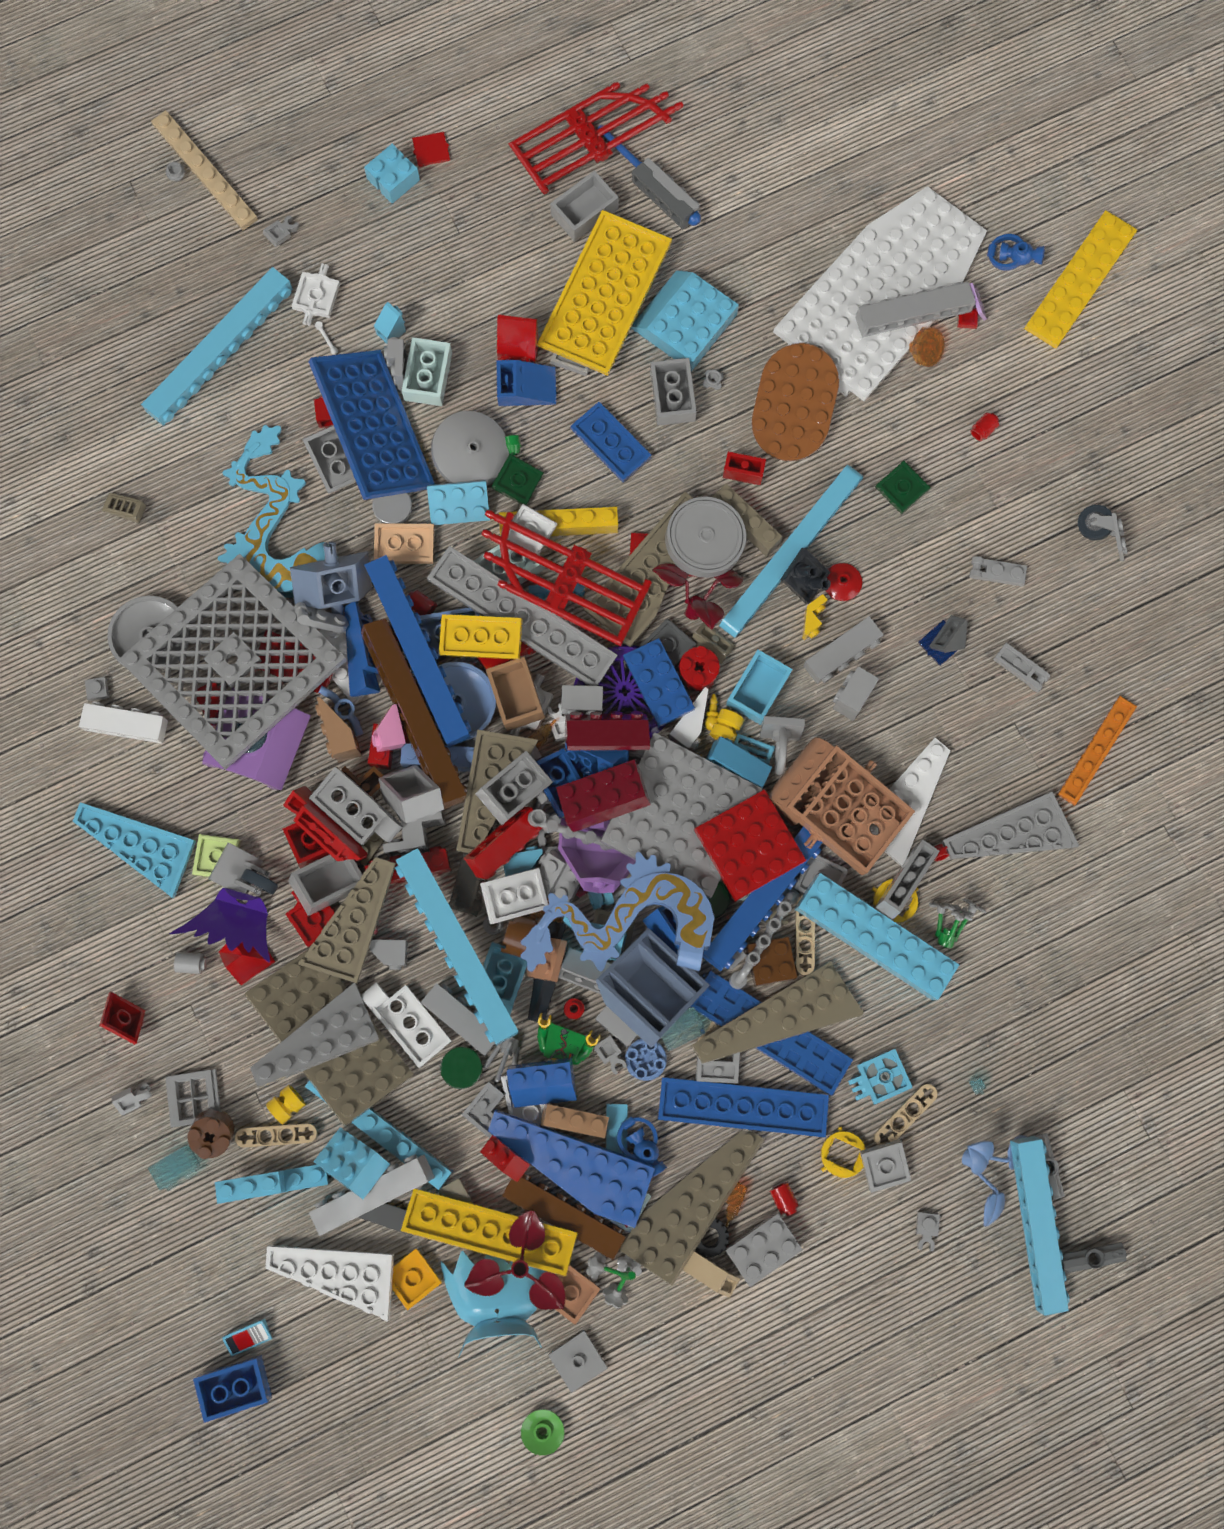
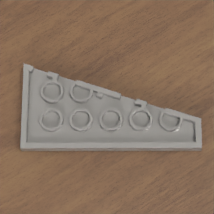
(1024, 829)
(328, 1034)

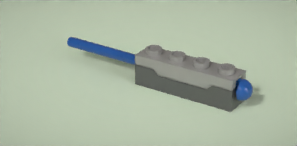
(661, 189)

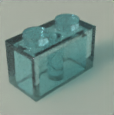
(174, 1168)

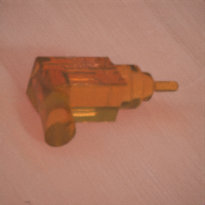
(542, 733)
(735, 1202)

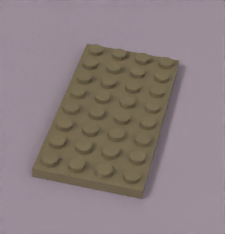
(347, 1082)

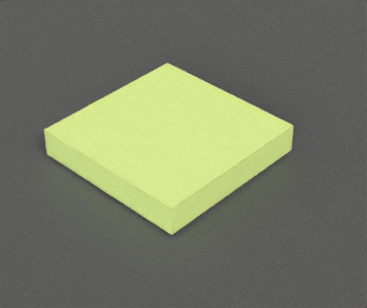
(208, 853)

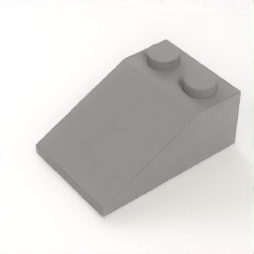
(329, 458)
(513, 787)

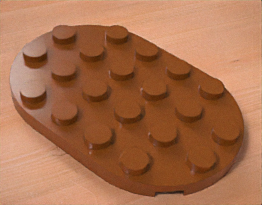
(795, 402)

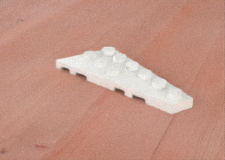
(916, 789)
(345, 1275)

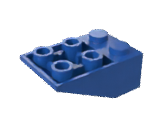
(525, 383)
(594, 761)

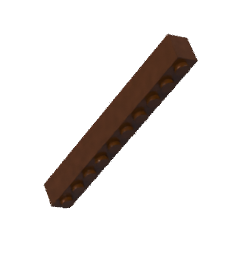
(412, 710)

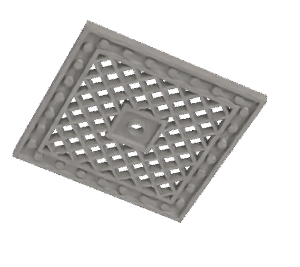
(270, 712)

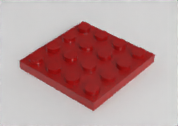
(749, 845)

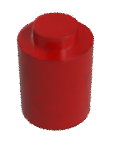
(422, 604)
(784, 1199)

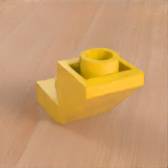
(811, 622)

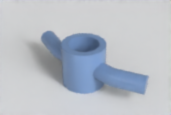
(336, 700)

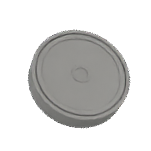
(705, 537)

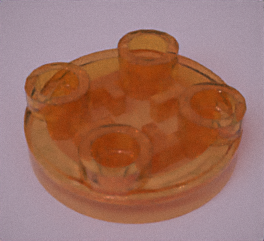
(927, 347)

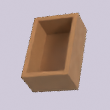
(515, 693)

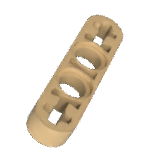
(804, 935)
(902, 1112)
(276, 1132)

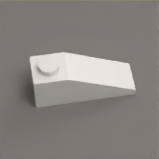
(689, 727)

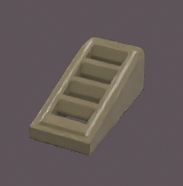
(135, 516)

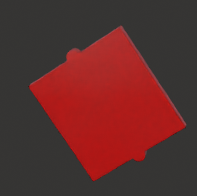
(431, 149)

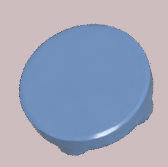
(645, 1062)

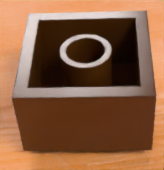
(775, 963)

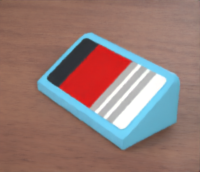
(247, 1337)

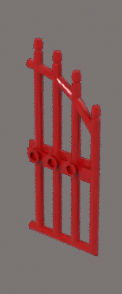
(586, 132)
(568, 577)

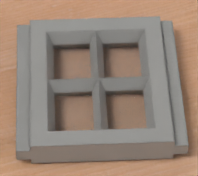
(191, 1095)

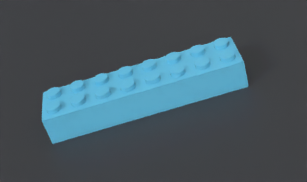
(877, 937)

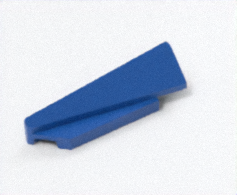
(360, 663)

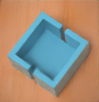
(394, 171)

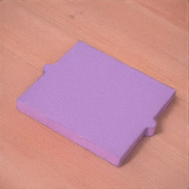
(979, 305)

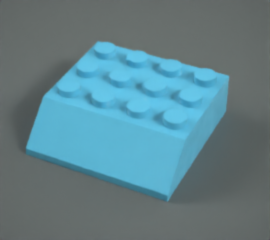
(686, 317)

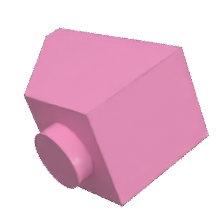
(389, 731)

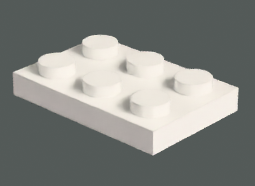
(514, 895)

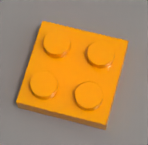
(413, 1279)

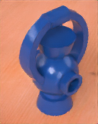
(1021, 253)
(641, 1144)

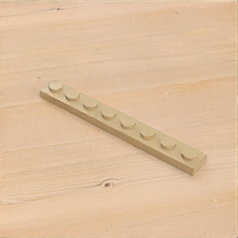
(204, 170)

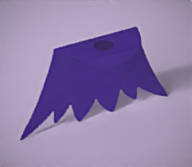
(232, 921)

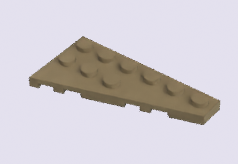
(490, 757)
(348, 934)

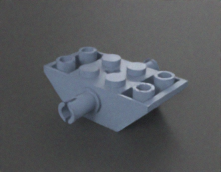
(331, 580)

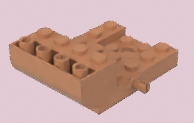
(839, 803)

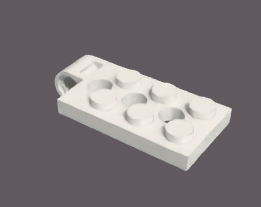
(380, 1005)

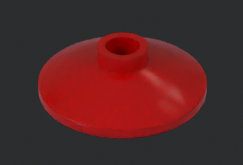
(844, 591)

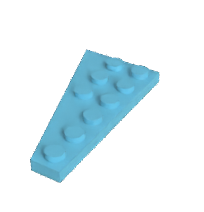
(147, 849)

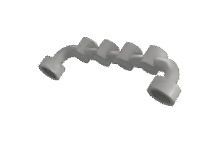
(538, 818)
(739, 978)

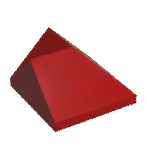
(244, 964)
(122, 1018)

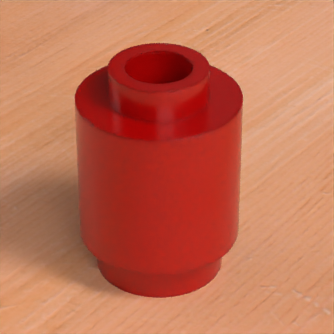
(985, 426)

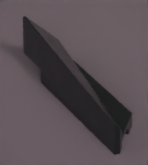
(543, 989)

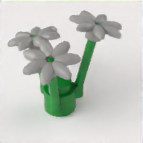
(950, 936)

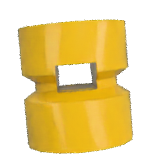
(727, 725)
(285, 1104)

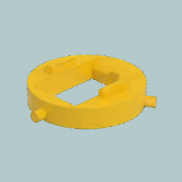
(912, 906)
(835, 1169)

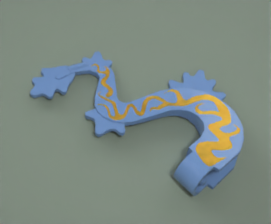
(644, 888)

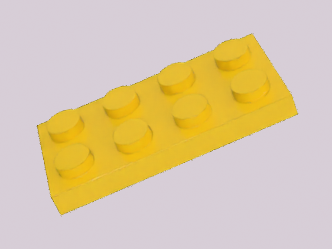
(480, 636)

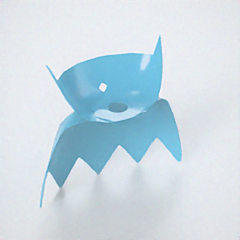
(479, 1310)

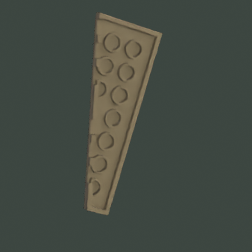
(800, 1008)

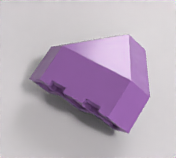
(593, 867)

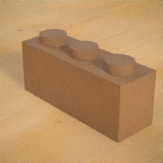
(574, 1121)

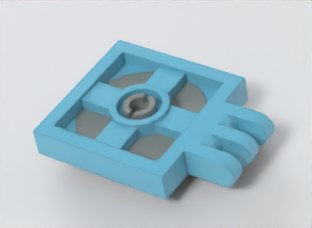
(881, 1078)

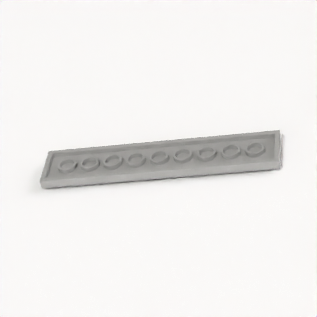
(540, 628)

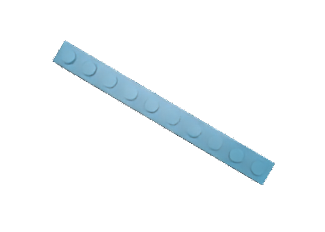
(217, 346)
(456, 946)

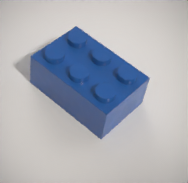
(232, 1388)

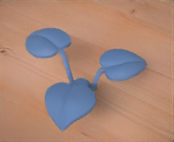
(977, 1158)

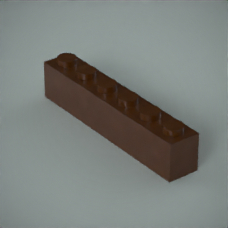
(564, 1215)

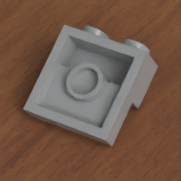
(397, 359)
(558, 876)

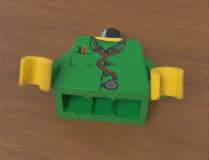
(563, 1043)

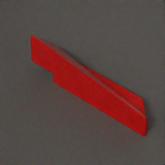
(322, 827)

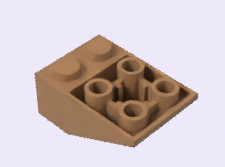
(342, 741)

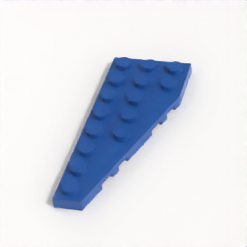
(593, 1175)

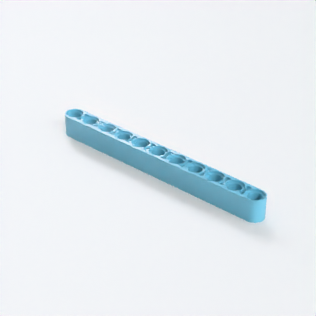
(800, 538)

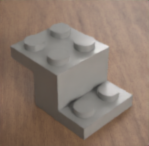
(414, 835)

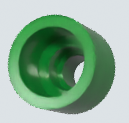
(513, 444)

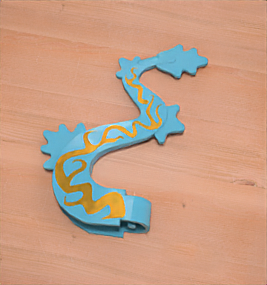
(281, 492)

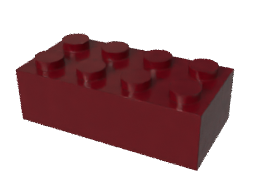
(603, 796)

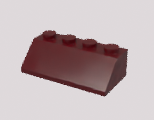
(607, 731)

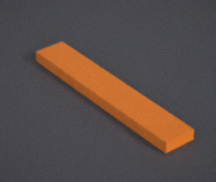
(1097, 750)

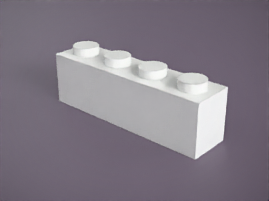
(123, 723)

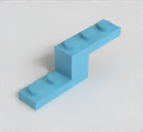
(270, 1183)

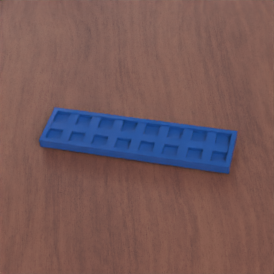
(801, 1054)

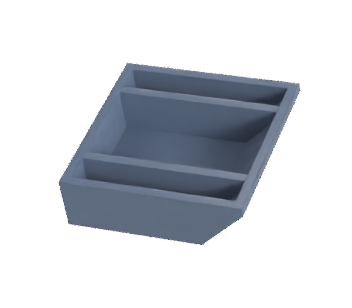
(649, 987)

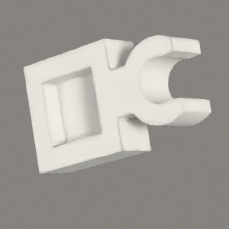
(558, 727)

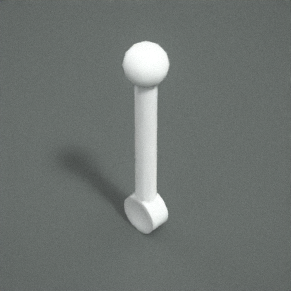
(319, 326)

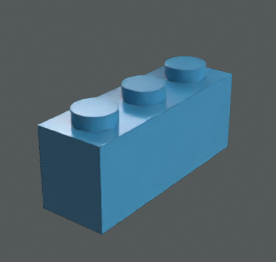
(739, 761)

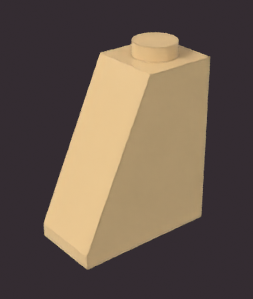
(711, 1274)

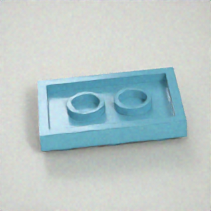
(458, 502)

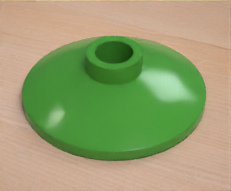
(539, 1443)

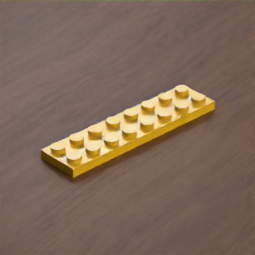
(1080, 279)
(483, 1231)

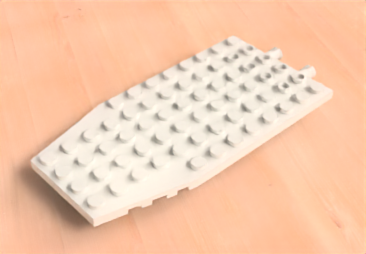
(902, 252)

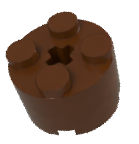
(515, 932)
(200, 1133)

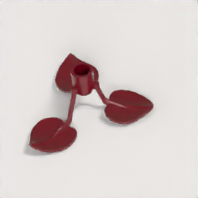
(697, 607)
(527, 1233)

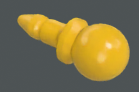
(712, 714)

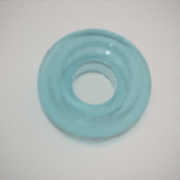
(977, 1085)

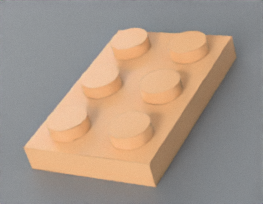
(405, 543)

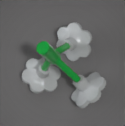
(627, 1270)

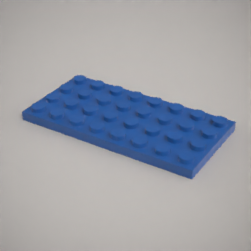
(371, 424)

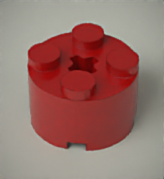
(698, 658)

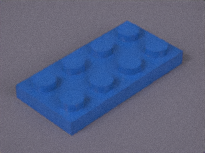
(610, 442)
(658, 682)

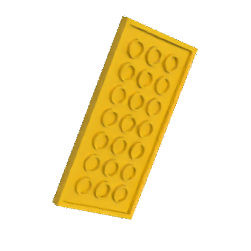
(604, 292)

